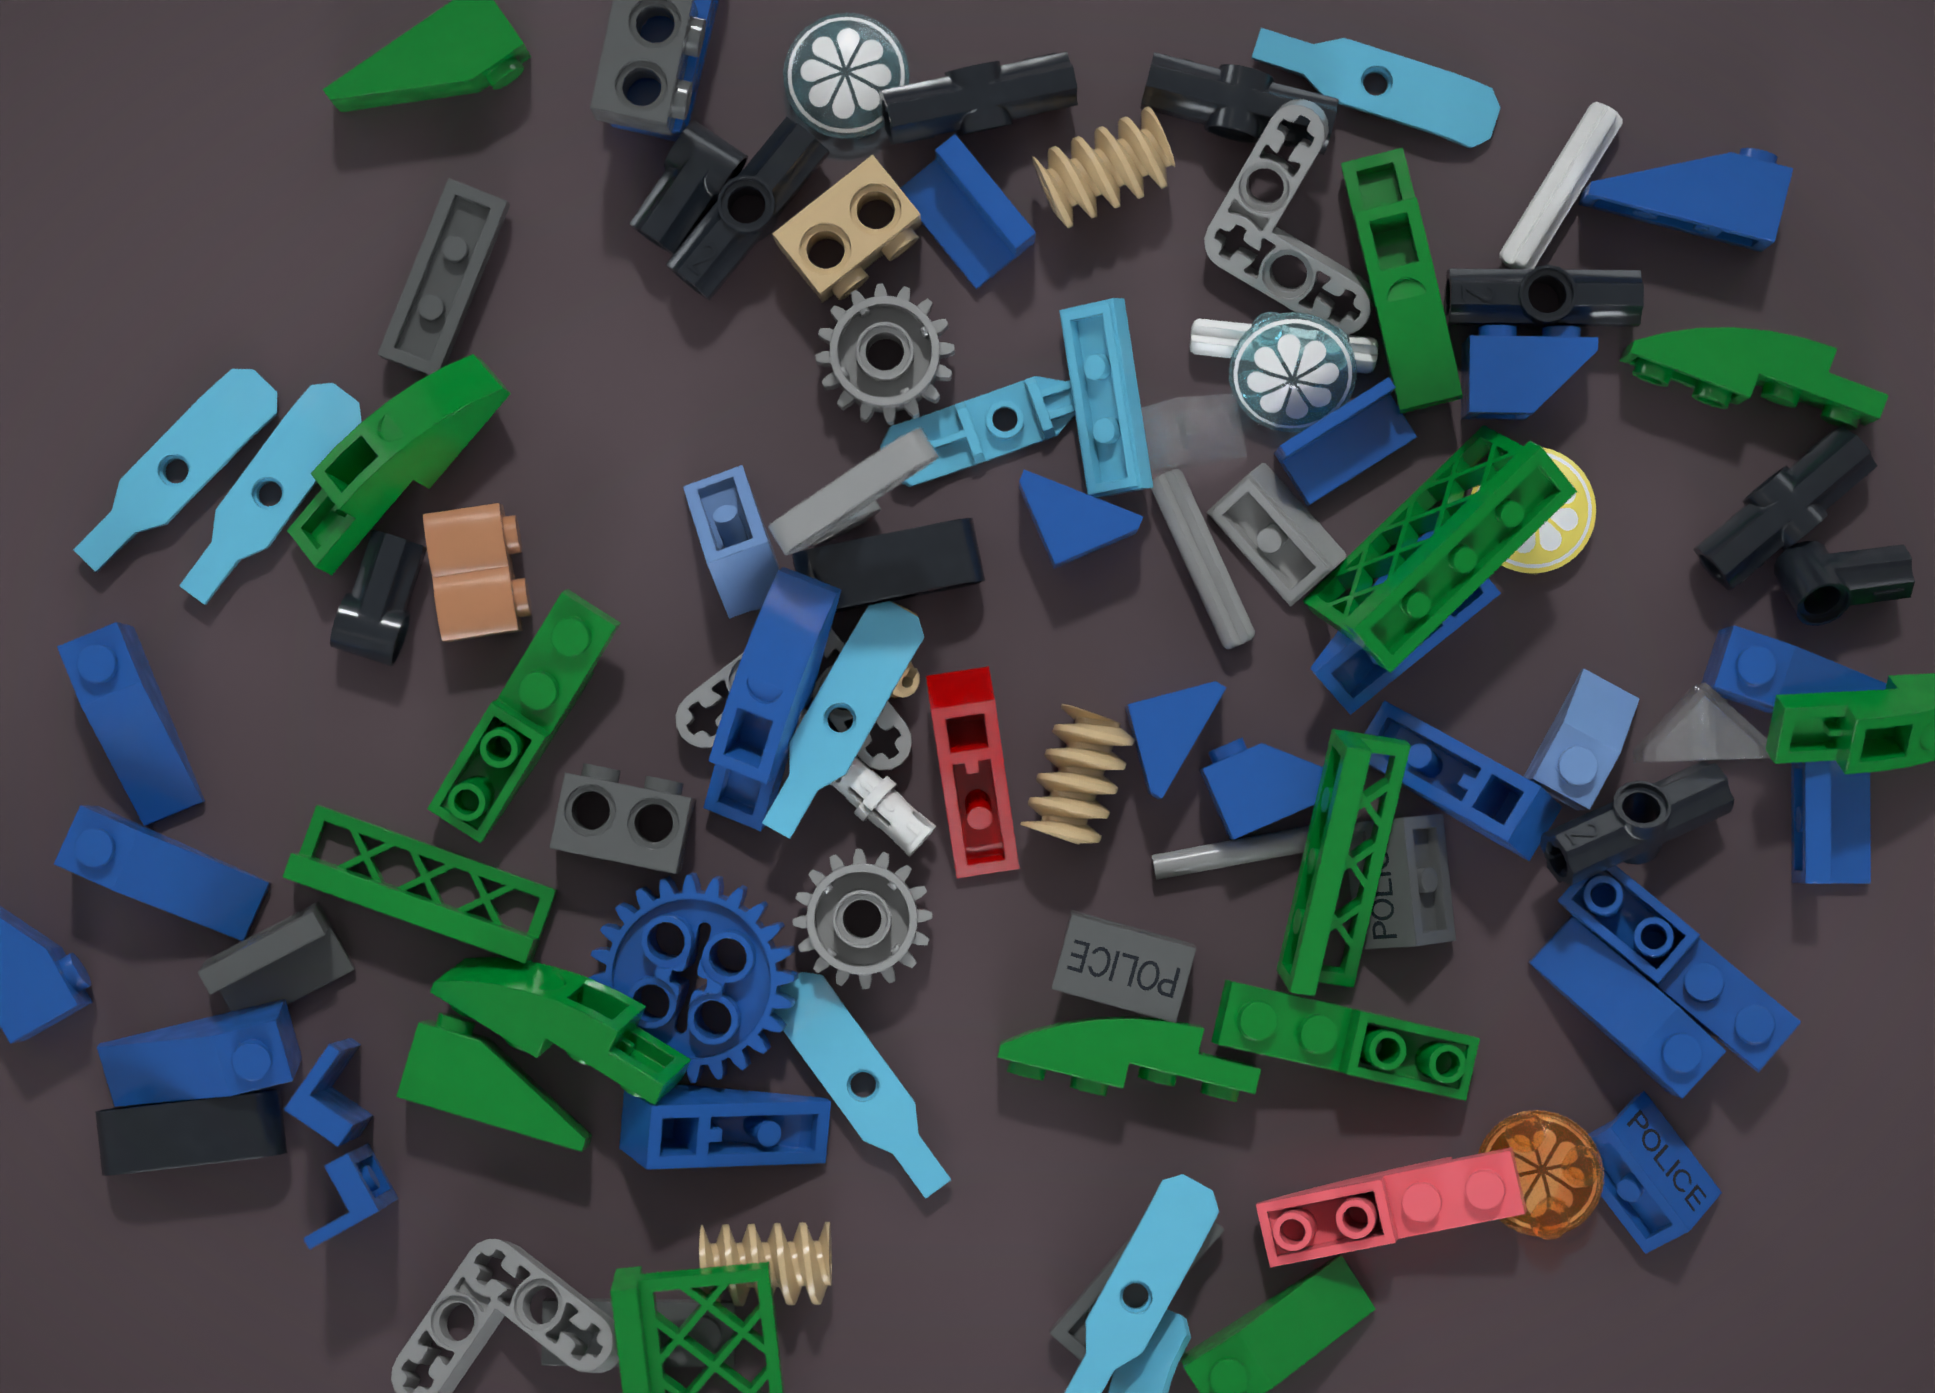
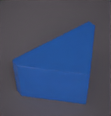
(1073, 521)
(1167, 730)

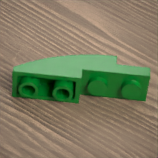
(1402, 280)
(1730, 361)
(400, 442)
(524, 716)
(1858, 728)
(548, 1005)
(1345, 1040)
(1100, 1050)

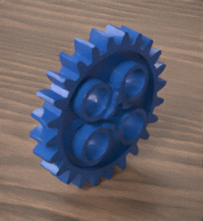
(747, 993)

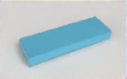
(1106, 398)

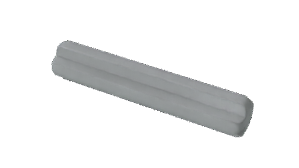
(1202, 559)

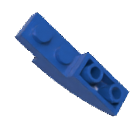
(768, 696)
(1681, 965)

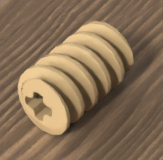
(1106, 167)
(1079, 776)
(791, 1262)

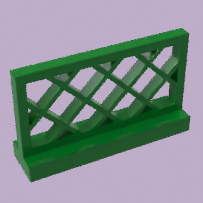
(1468, 544)
(640, 1323)

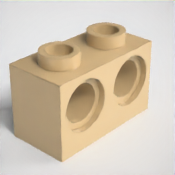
(836, 218)

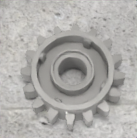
(877, 320)
(827, 918)

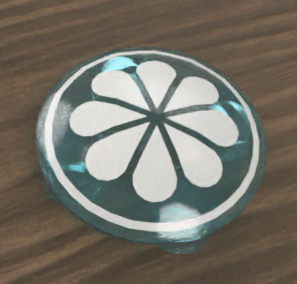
(839, 70)
(1292, 370)

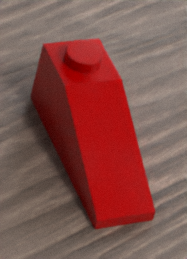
(972, 771)

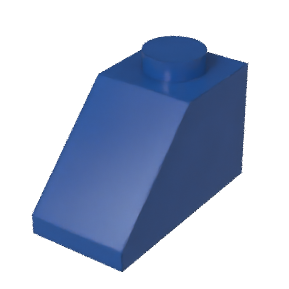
(1258, 785)

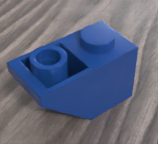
(1515, 374)

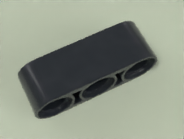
(897, 563)
(191, 1132)

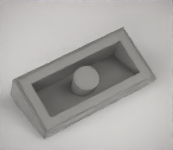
(1277, 533)

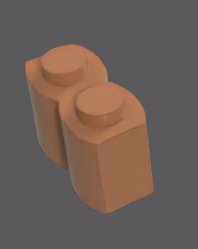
(475, 572)

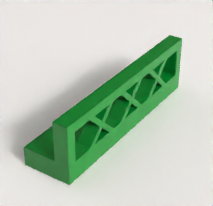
(1328, 857)
(413, 907)

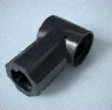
(692, 180)
(1826, 584)
(375, 614)

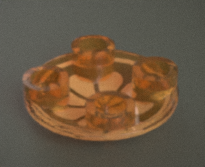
(1556, 1170)

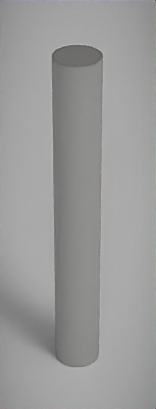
(1229, 853)

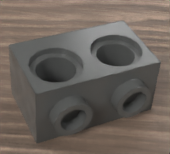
(630, 58)
(620, 835)

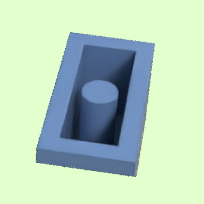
(733, 539)
(1583, 741)

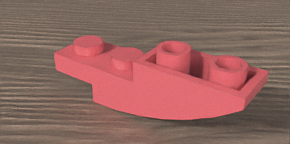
(1390, 1206)

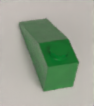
(443, 56)
(479, 1081)
(1280, 1333)

